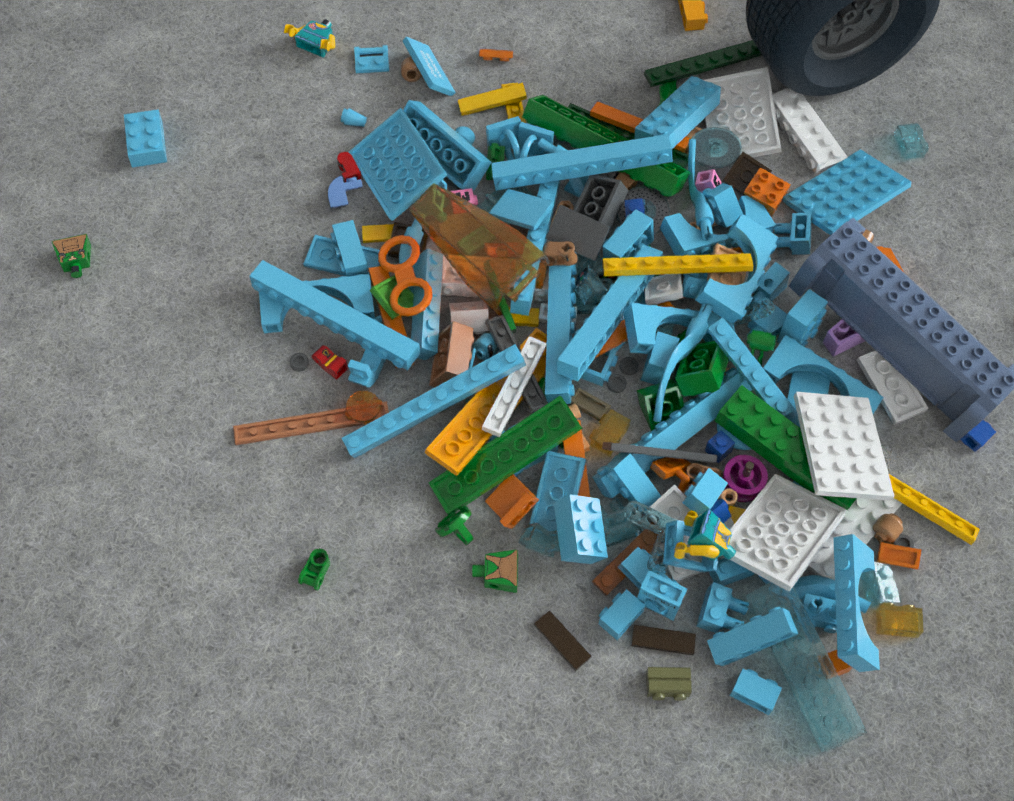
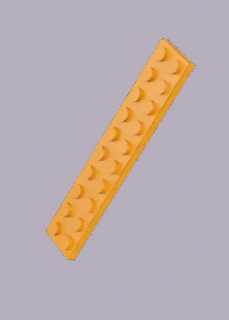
(464, 434)

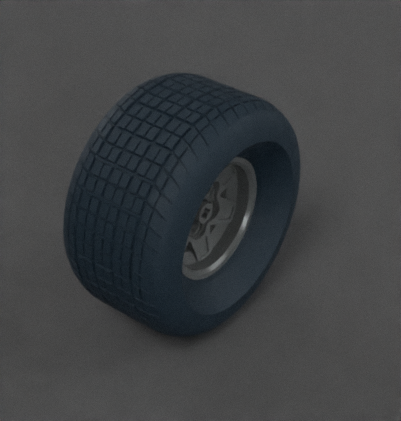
(835, 43)

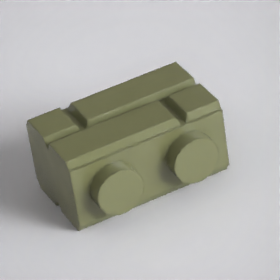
(668, 682)

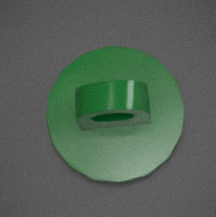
(454, 523)

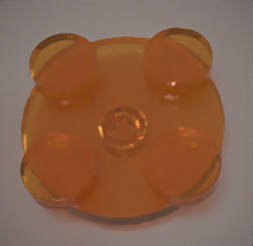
(363, 407)

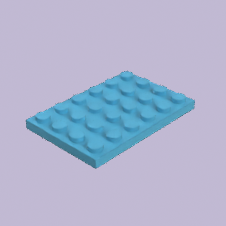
(397, 164)
(847, 191)

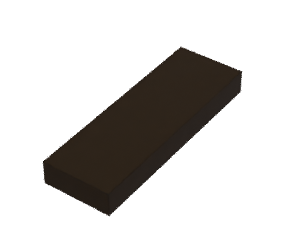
(562, 640)
(663, 640)

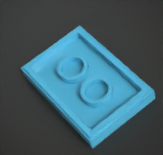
(521, 209)

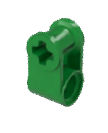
(314, 573)

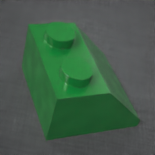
(672, 401)

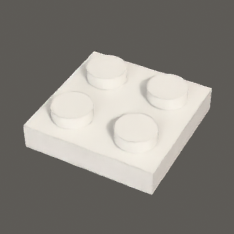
(664, 289)

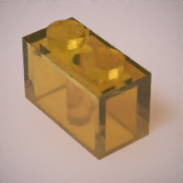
(612, 430)
(899, 620)

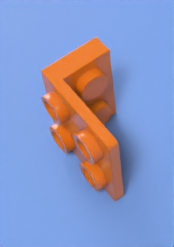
(767, 190)
(511, 501)

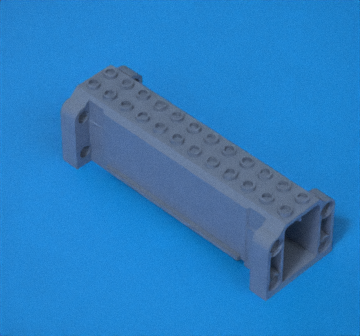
(906, 327)

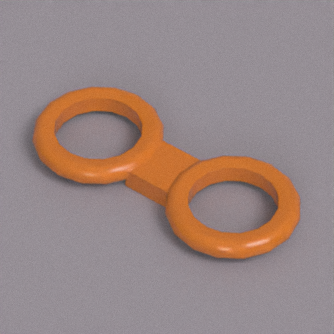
(405, 275)

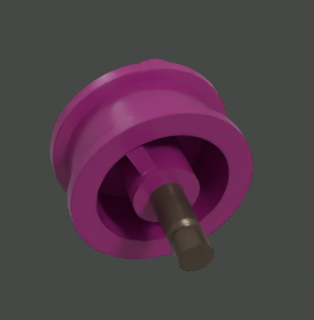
(745, 476)

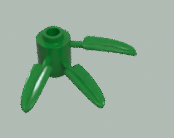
(761, 341)

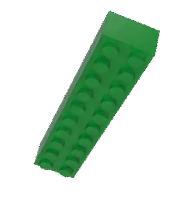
(584, 133)

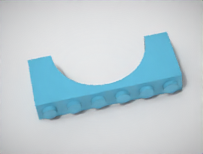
(688, 240)
(350, 289)
(731, 300)
(643, 321)
(794, 357)
(853, 642)

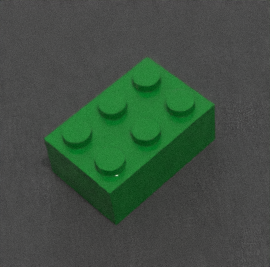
(702, 369)

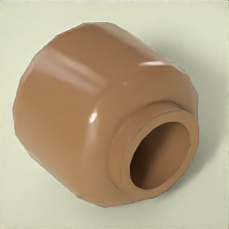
(409, 70)
(888, 528)

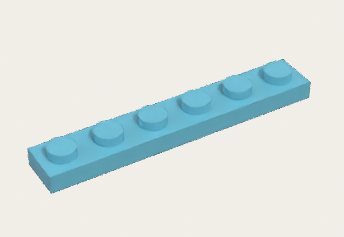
(749, 366)

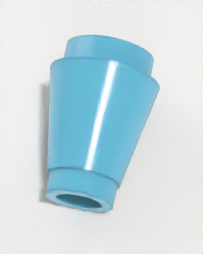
(351, 117)

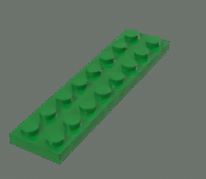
(506, 455)

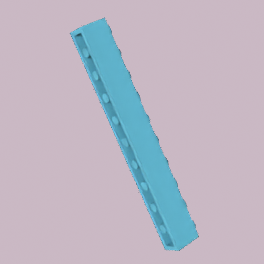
(582, 162)
(538, 237)
(335, 315)
(603, 321)
(559, 329)
(434, 401)
(679, 427)

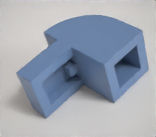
(337, 191)

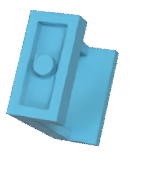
(675, 533)
(662, 591)

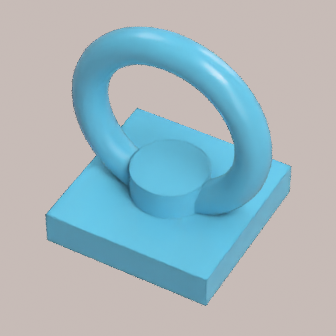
(505, 134)
(529, 138)

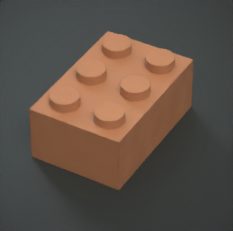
(453, 353)

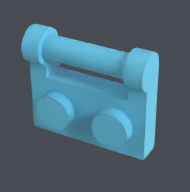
(371, 63)

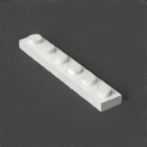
(513, 388)

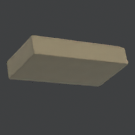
(590, 404)

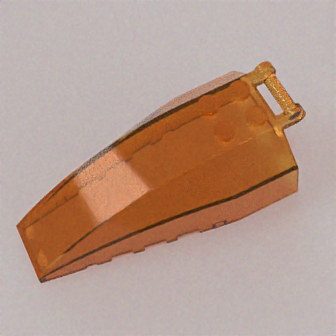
(478, 245)

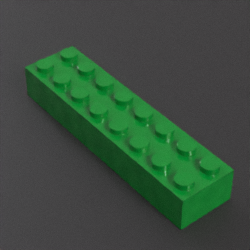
(771, 437)

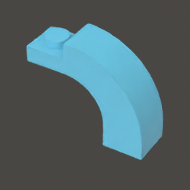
(367, 370)

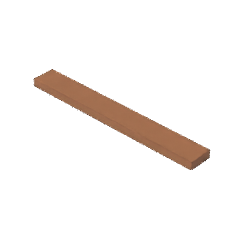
(296, 425)

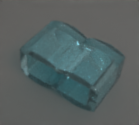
(911, 141)

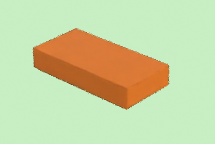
(899, 555)

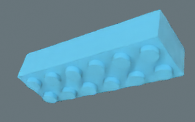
(681, 111)
(458, 157)

